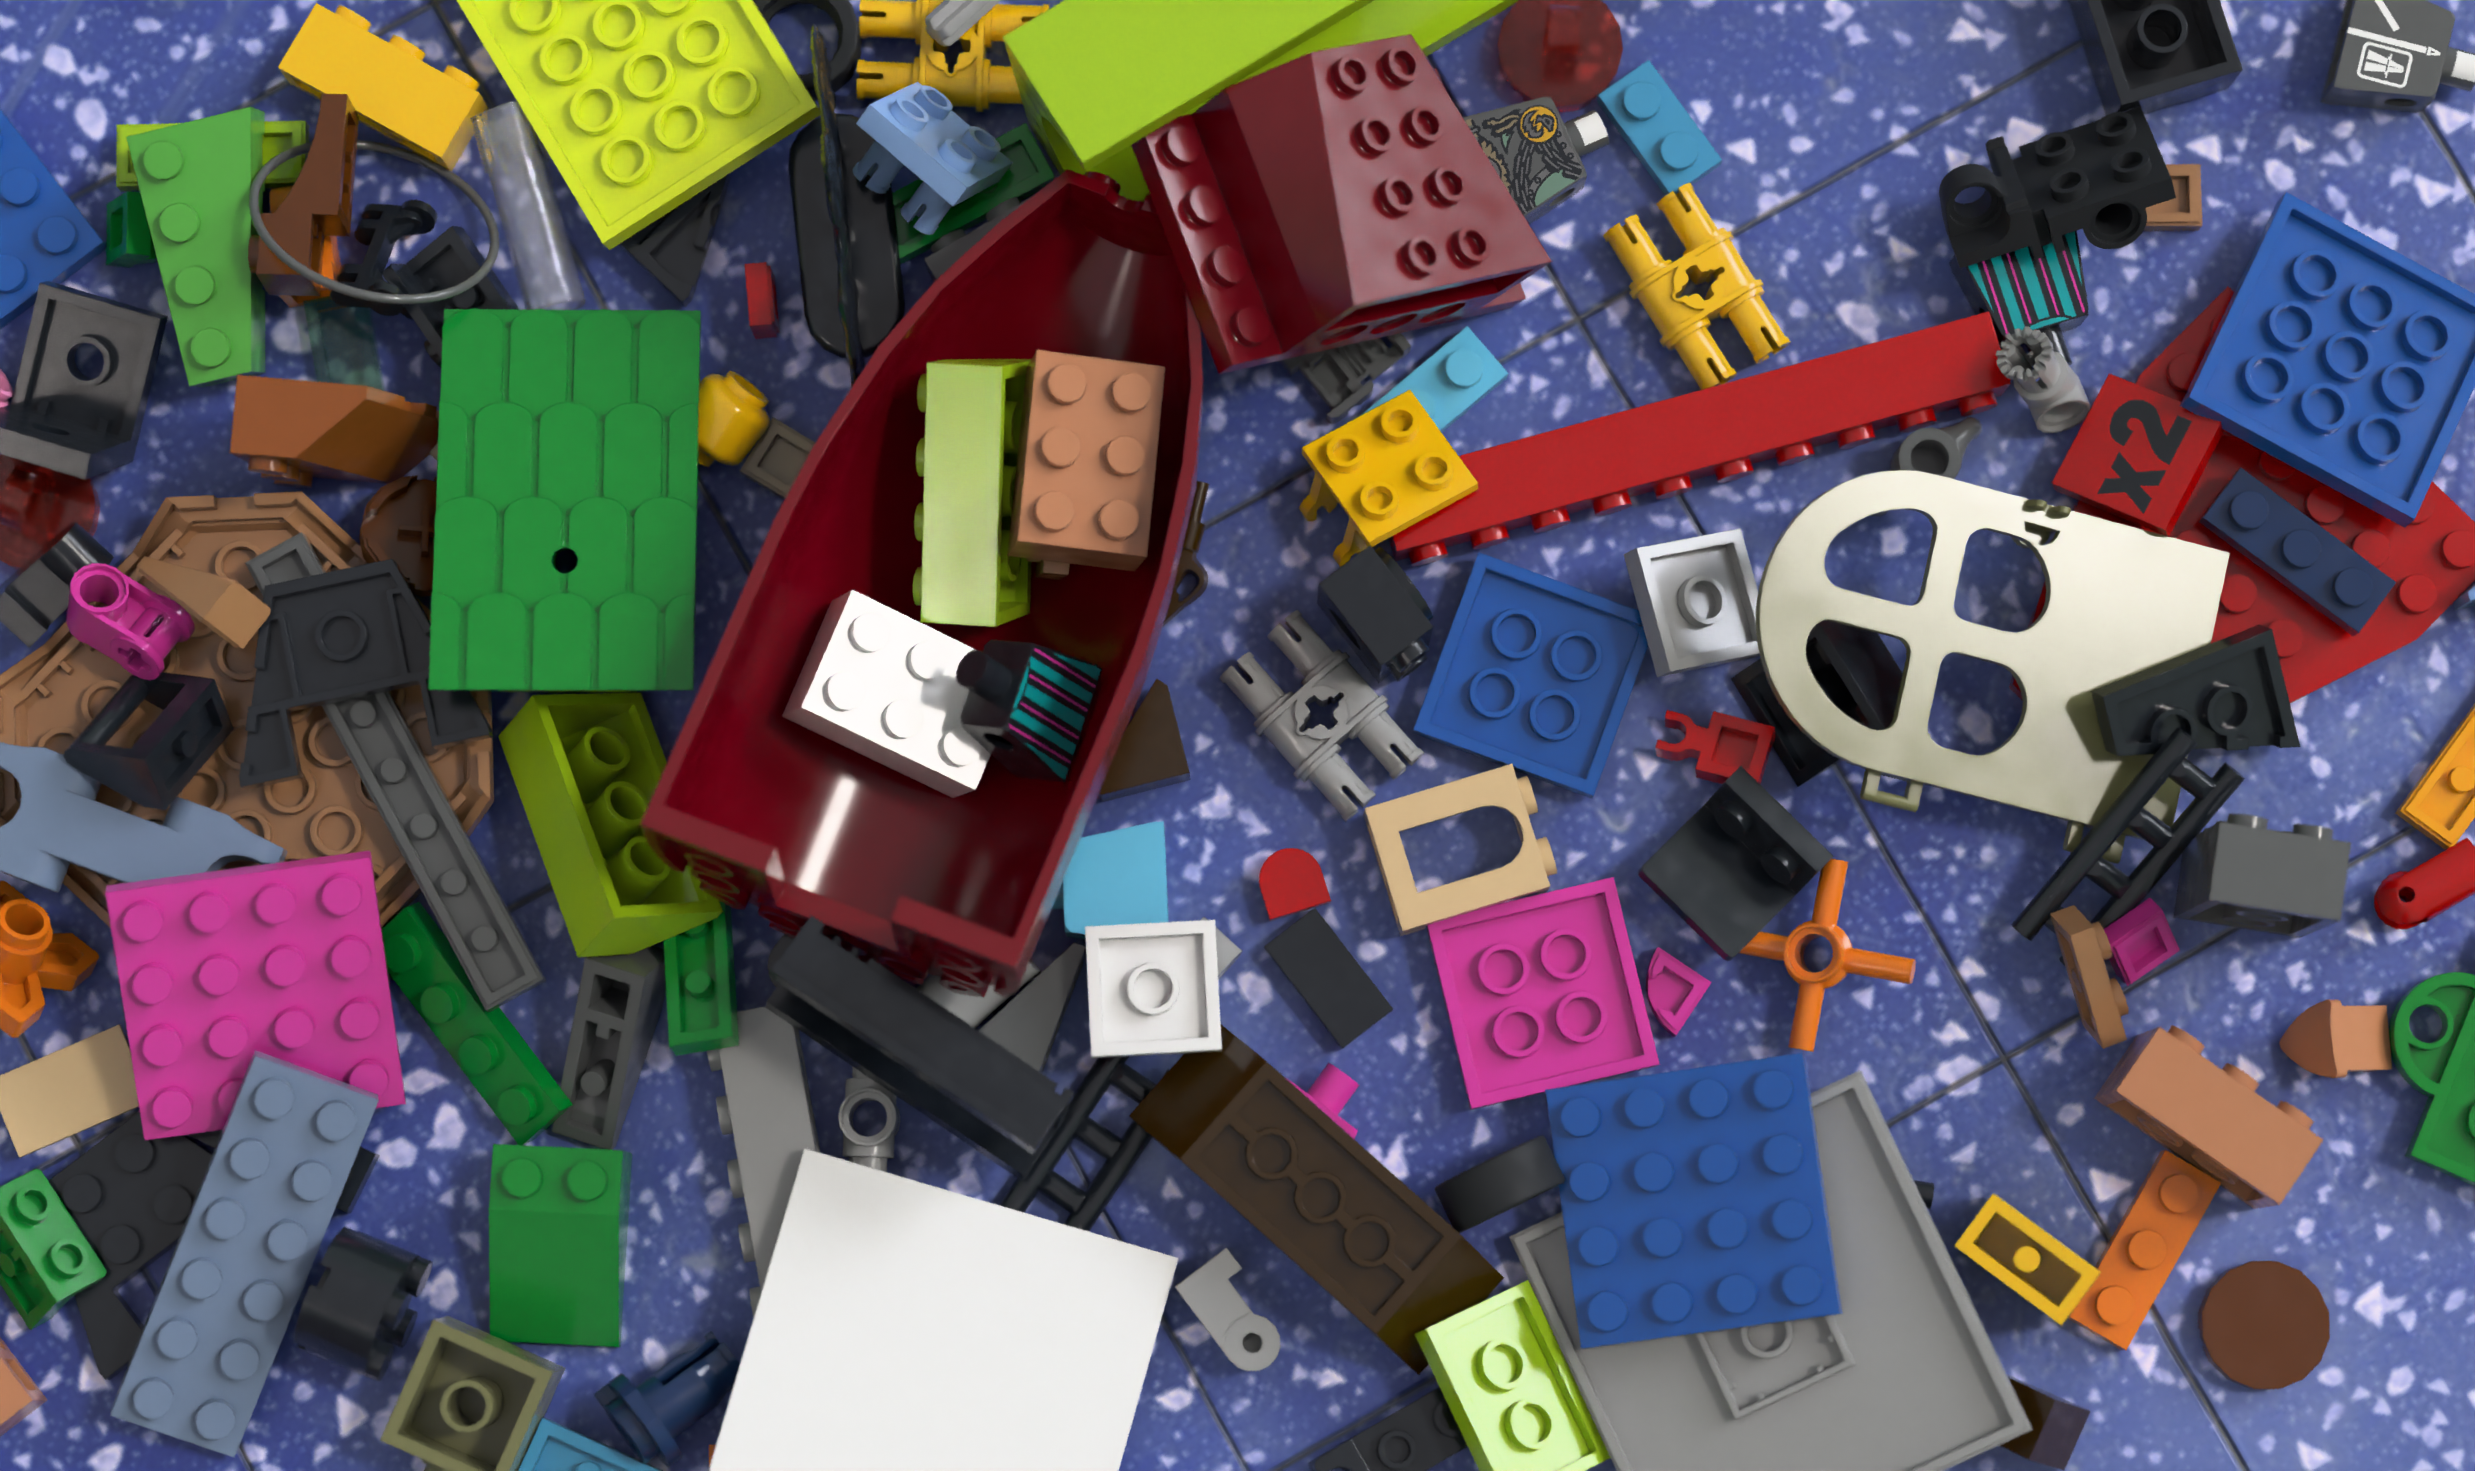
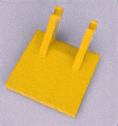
(1384, 473)

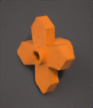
(34, 959)

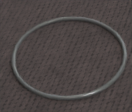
(360, 293)

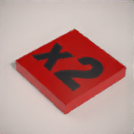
(2138, 455)

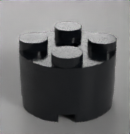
(361, 1303)

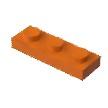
(2145, 1249)

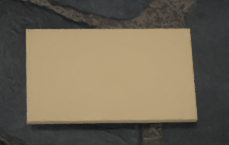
(68, 1091)

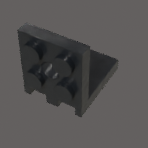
(58, 412)

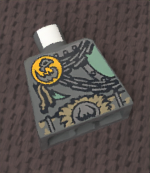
(1537, 151)

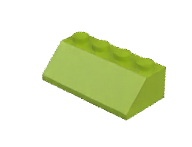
(969, 493)
(585, 785)

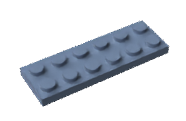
(244, 1254)

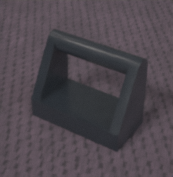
(168, 751)

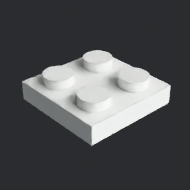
(1153, 989)

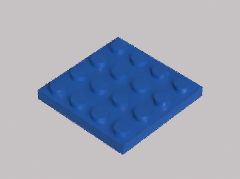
(2341, 360)
(1693, 1201)

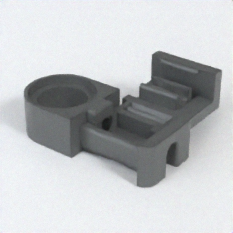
(1344, 367)

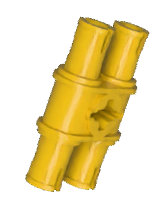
(973, 80)
(1706, 258)

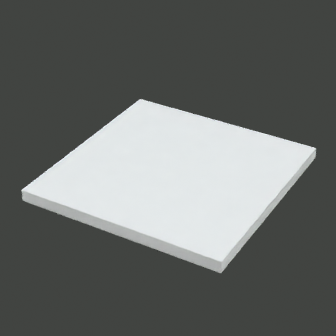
(938, 1335)

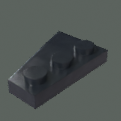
(2218, 694)

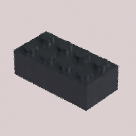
(2156, 51)

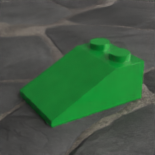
(558, 1244)

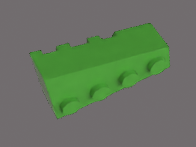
(200, 224)

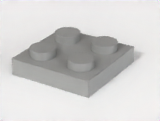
(1696, 601)

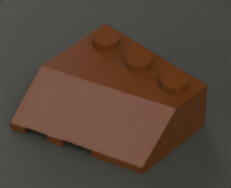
(328, 431)

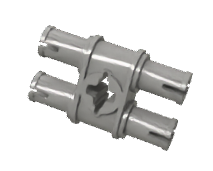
(1326, 681)

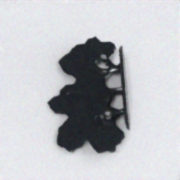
(842, 231)

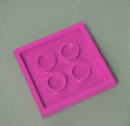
(1542, 993)

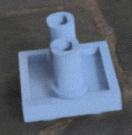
(933, 142)

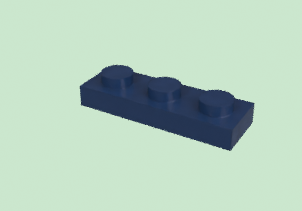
(2297, 552)

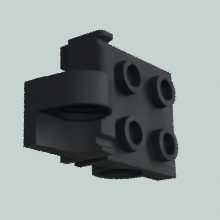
(2063, 182)

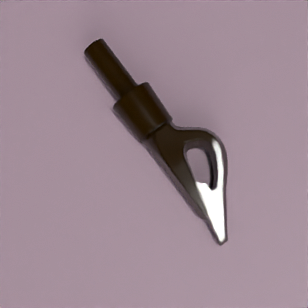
(1188, 561)

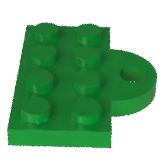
(2441, 1072)

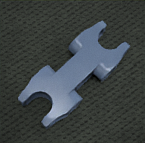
(66, 825)

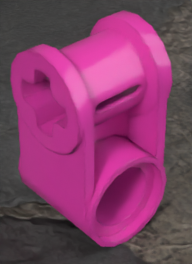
(134, 627)

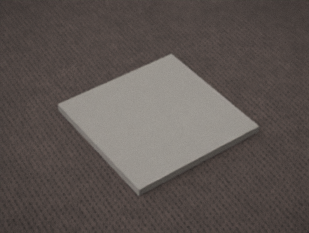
(1878, 1388)

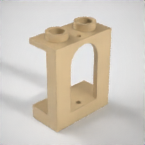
(1517, 879)

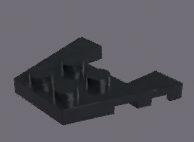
(337, 642)
(131, 1209)

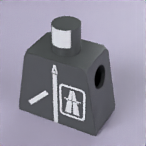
(2395, 56)

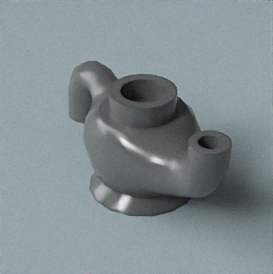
(1935, 449)

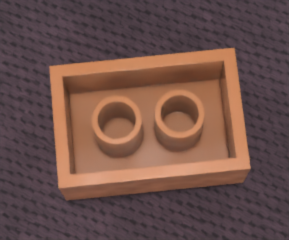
(1086, 461)
(2210, 1116)

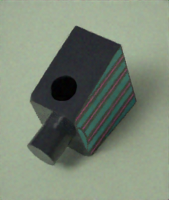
(2029, 292)
(1027, 705)

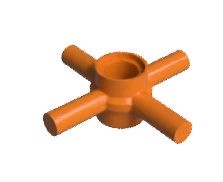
(1844, 959)

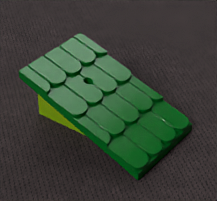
(554, 443)

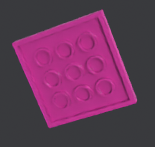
(246, 964)

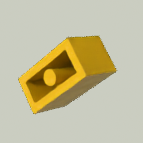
(2027, 1259)

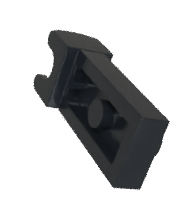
(1403, 1441)

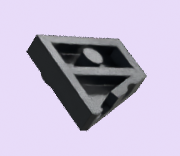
(679, 241)

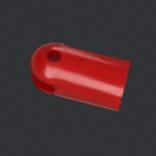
(2427, 888)

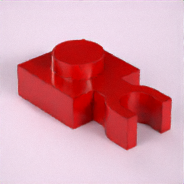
(1721, 746)

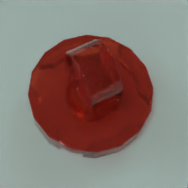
(1560, 50)

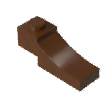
(314, 206)

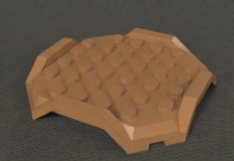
(326, 812)

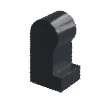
(42, 585)

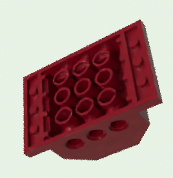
(1334, 207)

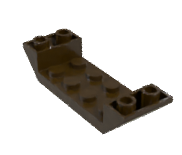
(1316, 1194)

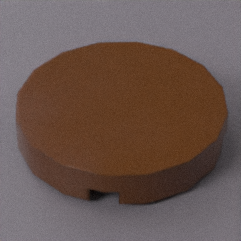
(401, 527)
(2264, 1325)

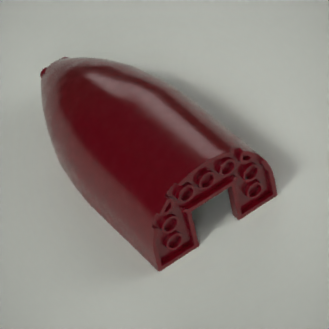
(831, 833)

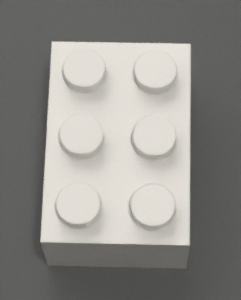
(889, 694)

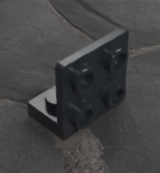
(1734, 864)

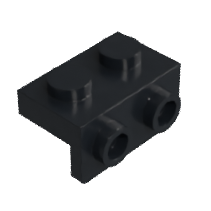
(440, 266)

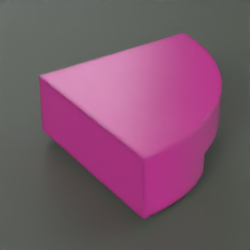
(1672, 990)

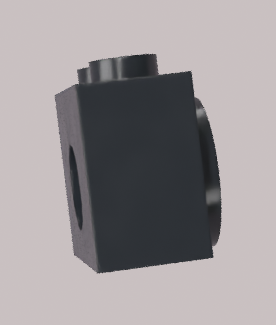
(1378, 613)

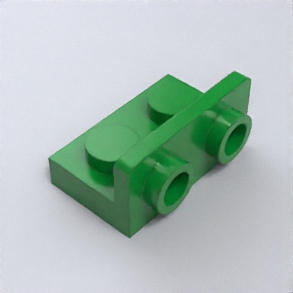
(41, 1250)

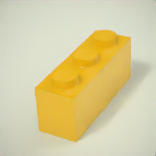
(385, 83)

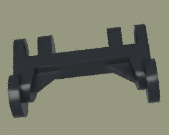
(379, 230)

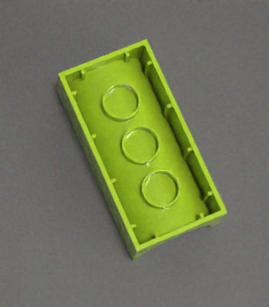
(1122, 68)

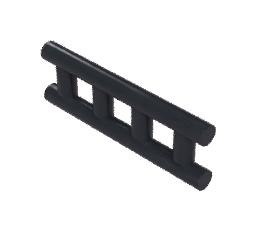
(2130, 813)
(1119, 1152)

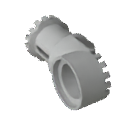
(2058, 397)

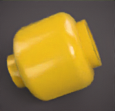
(729, 418)

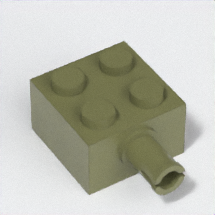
(471, 1400)

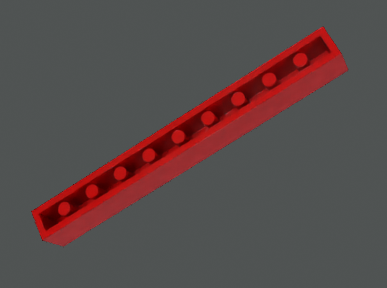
(1716, 433)

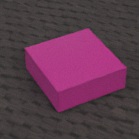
(2140, 941)

